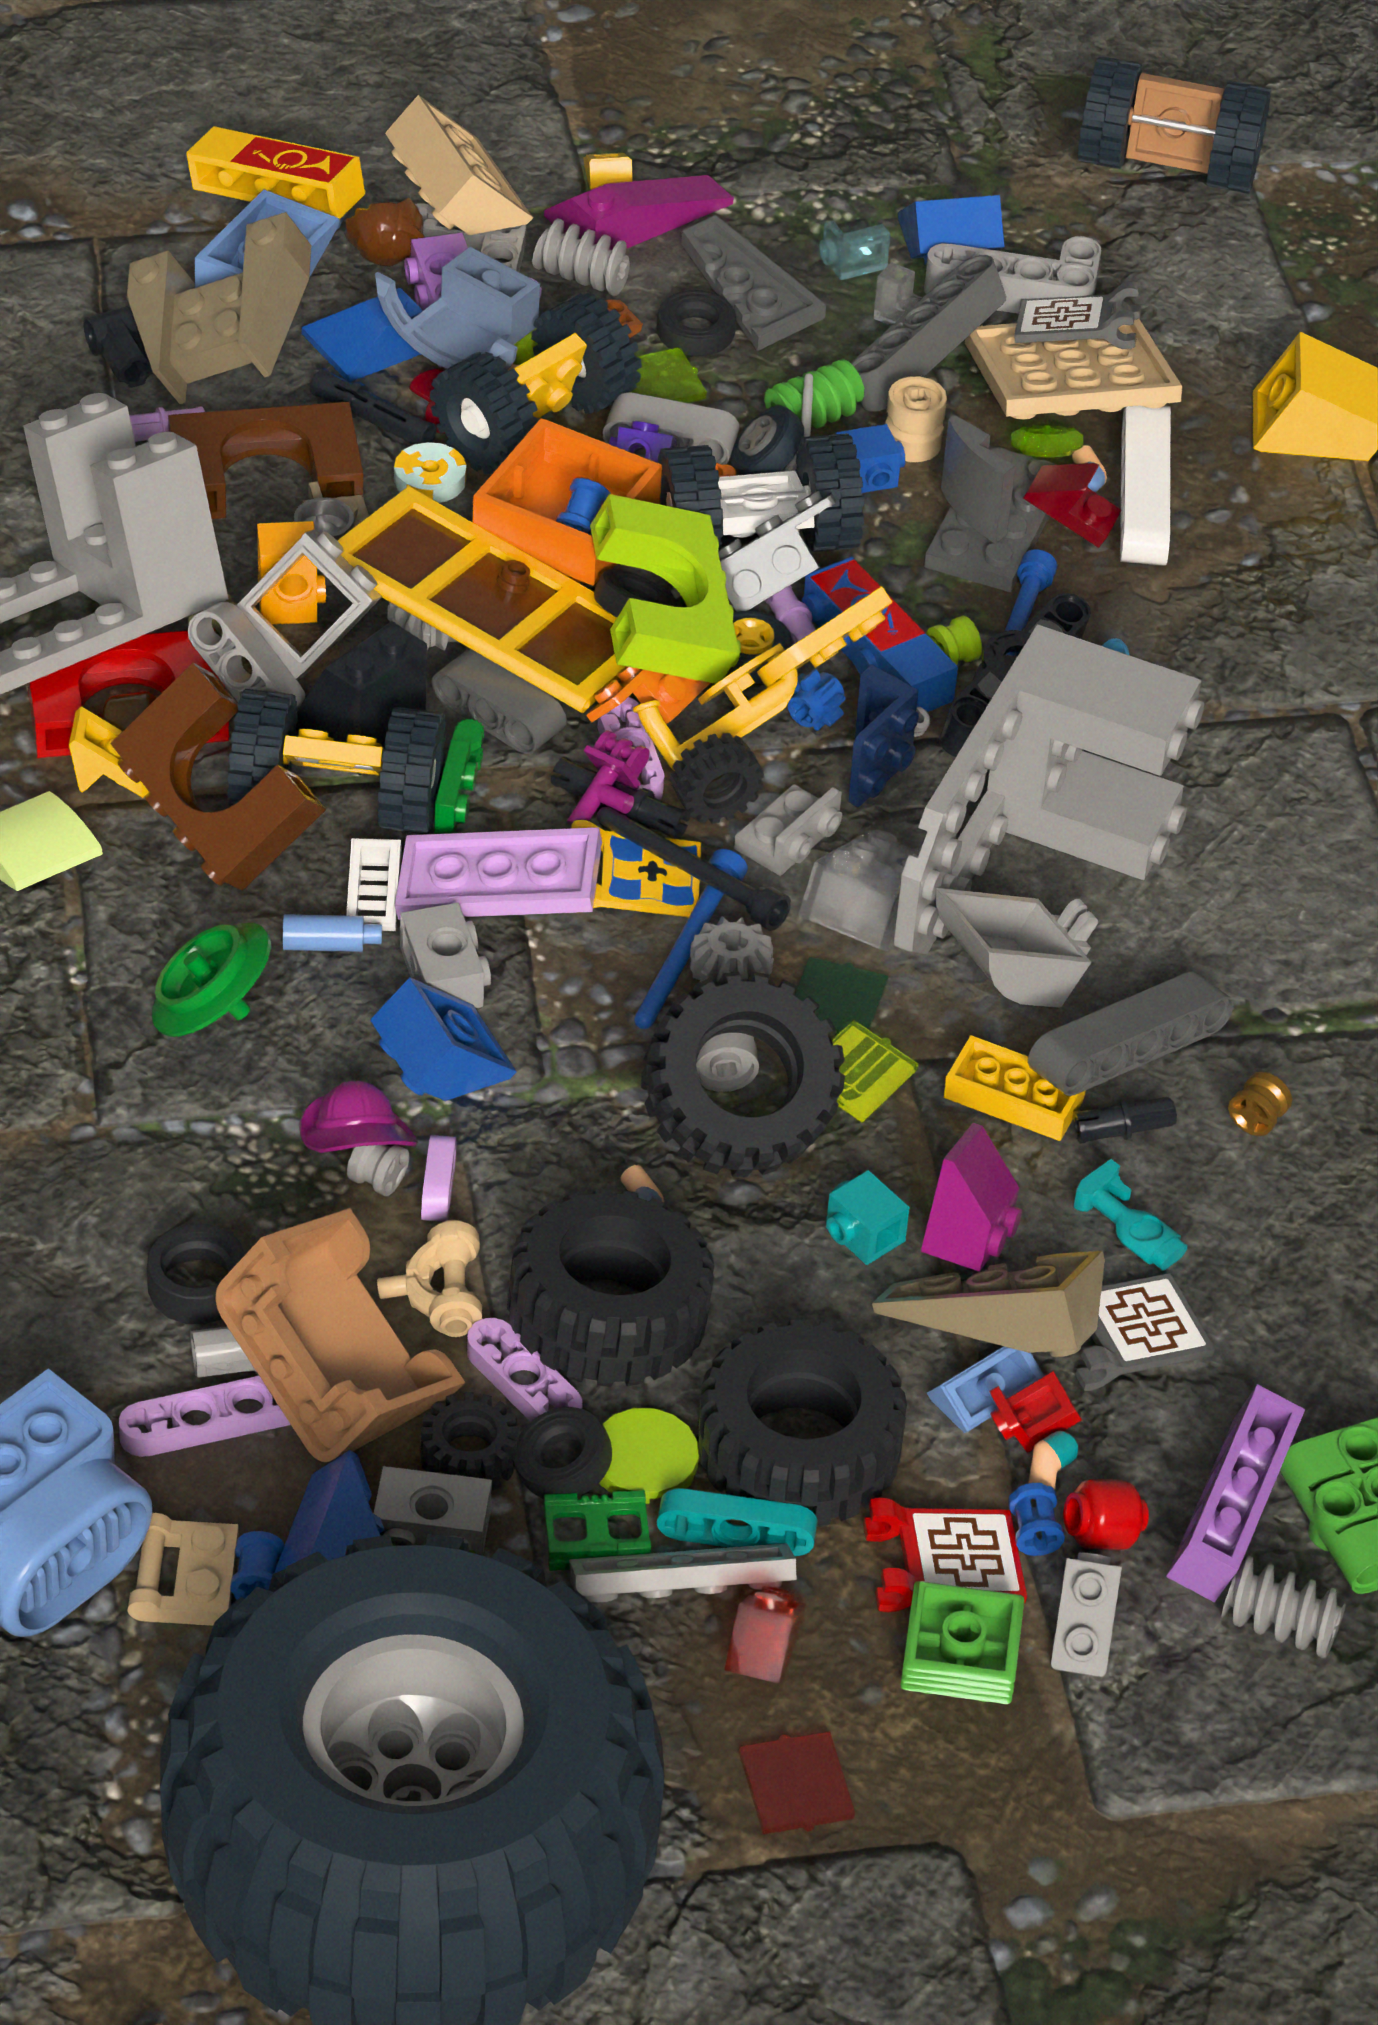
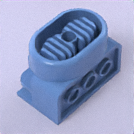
(63, 1505)

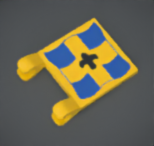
(642, 881)

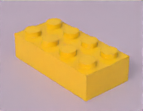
(1008, 1089)

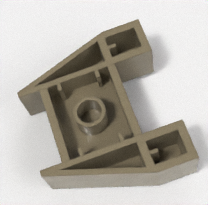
(225, 322)

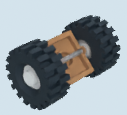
(1174, 123)

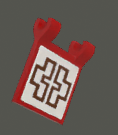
(945, 1548)

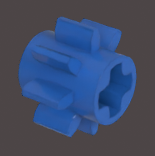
(817, 700)

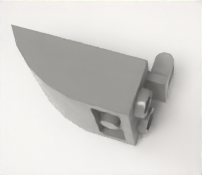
(1020, 944)

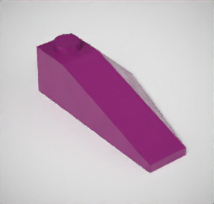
(641, 208)

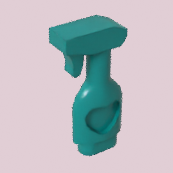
(1136, 1229)

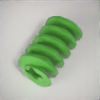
(834, 393)

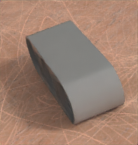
(686, 422)
(239, 640)

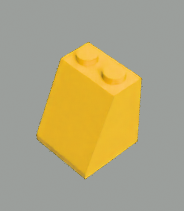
(1317, 404)

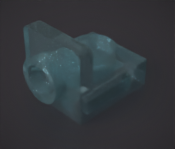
(855, 251)

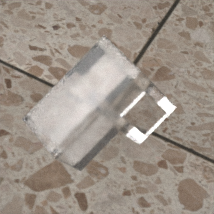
(894, 293)

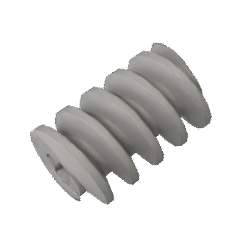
(582, 258)
(1284, 1607)

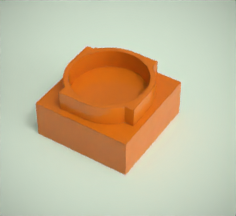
(534, 487)

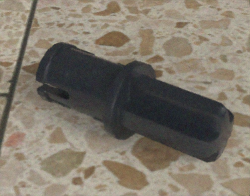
(1124, 1119)

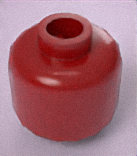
(1105, 1514)

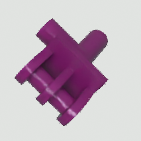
(614, 761)

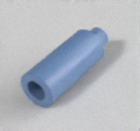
(328, 933)

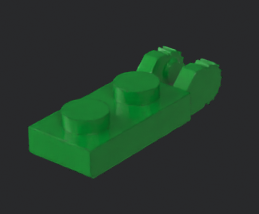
(459, 775)

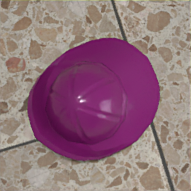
(352, 1117)

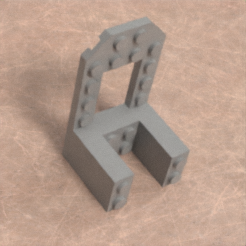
(120, 528)
(1043, 785)

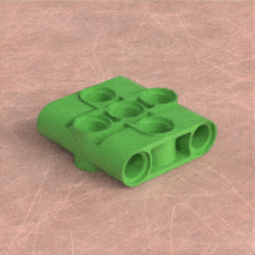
(1338, 1491)

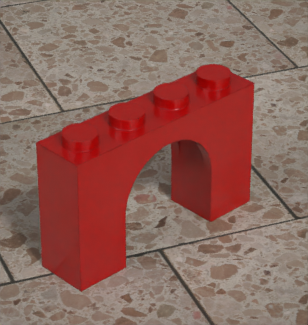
(146, 661)

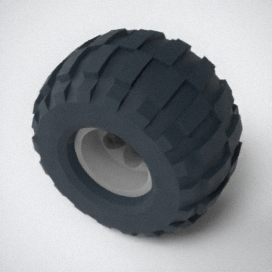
(393, 1880)

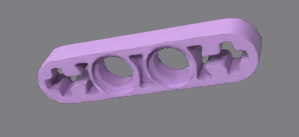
(214, 1400)

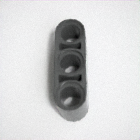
(500, 701)

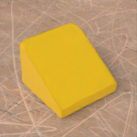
(607, 169)

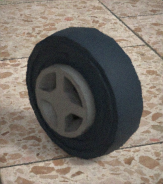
(767, 442)

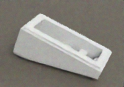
(374, 853)

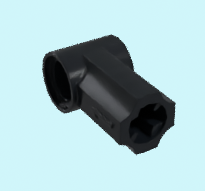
(119, 341)

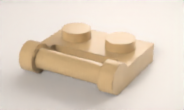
(202, 1575)

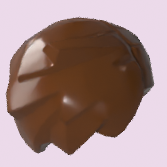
(385, 231)

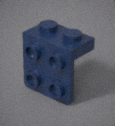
(882, 733)

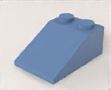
(225, 252)

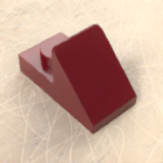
(1065, 496)

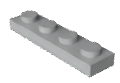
(704, 1570)

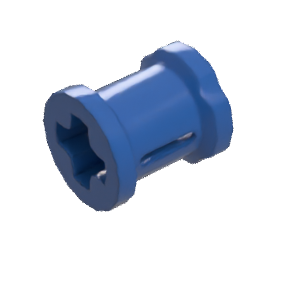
(583, 504)
(1036, 1519)
(258, 1559)

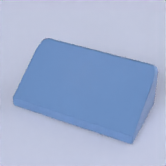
(967, 1395)

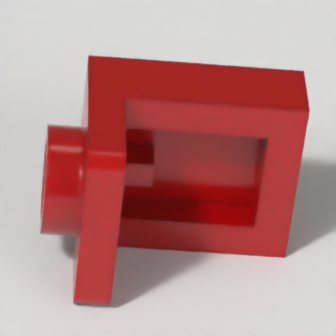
(1034, 1411)

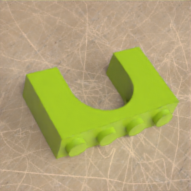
(683, 550)

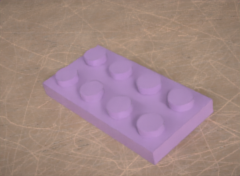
(501, 871)

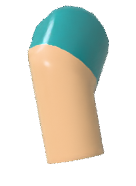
(1051, 1456)

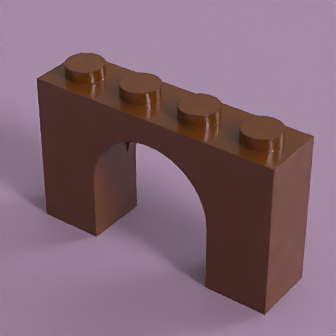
(312, 435)
(161, 754)

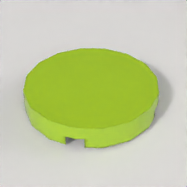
(650, 1453)

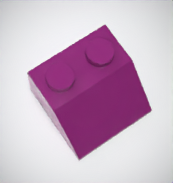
(972, 1203)

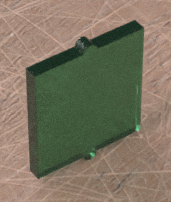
(842, 992)

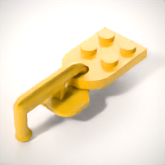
(778, 675)

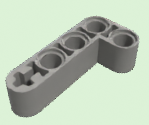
(1024, 274)

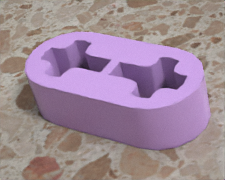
(439, 1178)

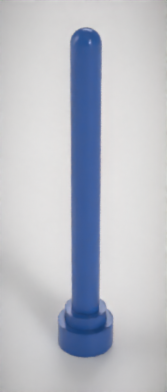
(1035, 574)
(680, 953)

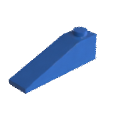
(332, 1513)

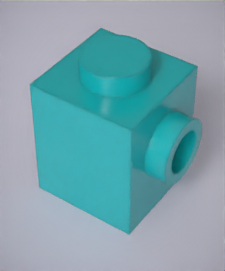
(867, 1217)

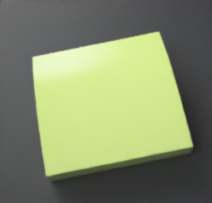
(42, 840)

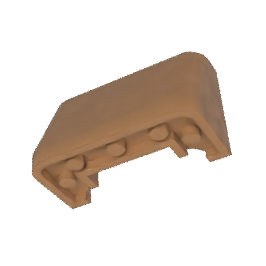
(325, 1340)

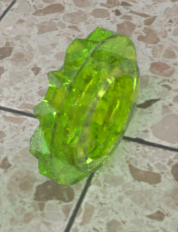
(1047, 441)

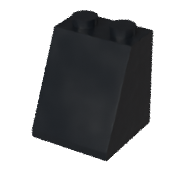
(366, 685)

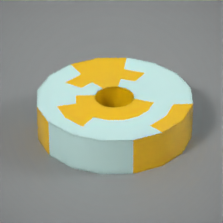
(431, 470)

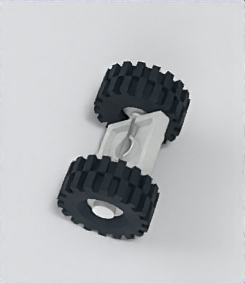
(746, 501)

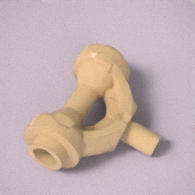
(455, 1308)

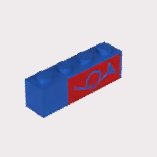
(894, 645)

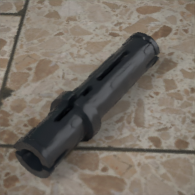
(372, 408)
(646, 807)

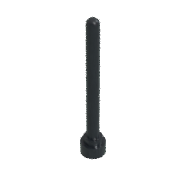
(764, 905)

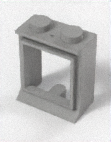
(354, 583)

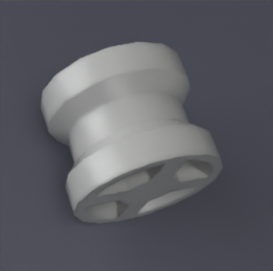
(379, 1166)

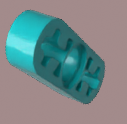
(702, 1516)

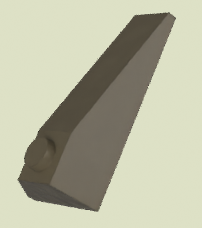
(1025, 1310)

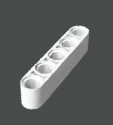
(1145, 485)

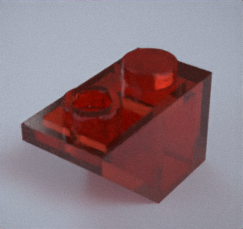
(765, 1634)

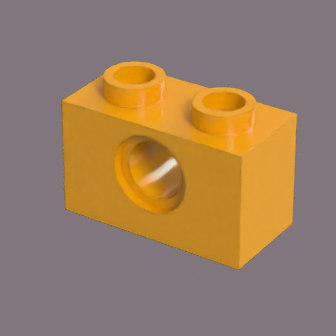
(300, 589)

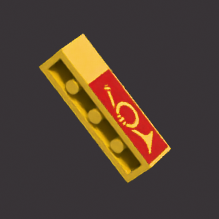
(246, 164)

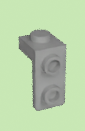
(1086, 1615)

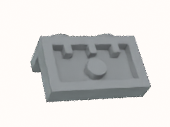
(790, 828)

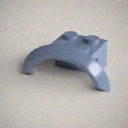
(479, 310)

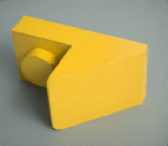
(95, 755)

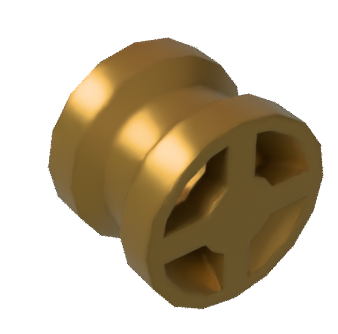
(1260, 1103)

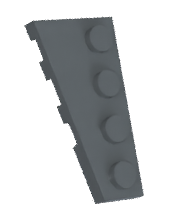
(764, 296)

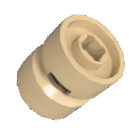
(916, 416)

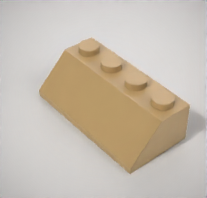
(454, 172)

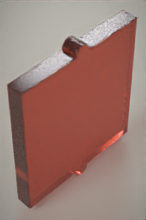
(796, 1783)

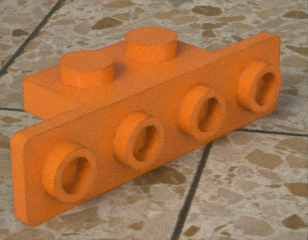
(672, 691)

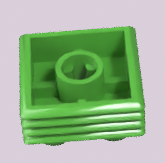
(962, 1642)

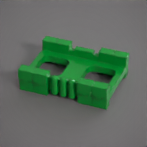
(596, 1515)

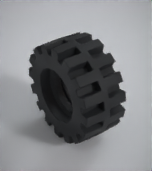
(708, 761)

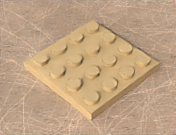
(1072, 373)

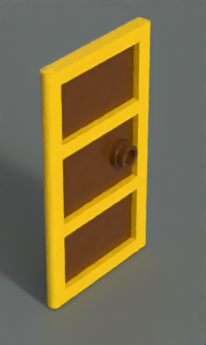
(487, 596)

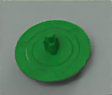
(210, 978)

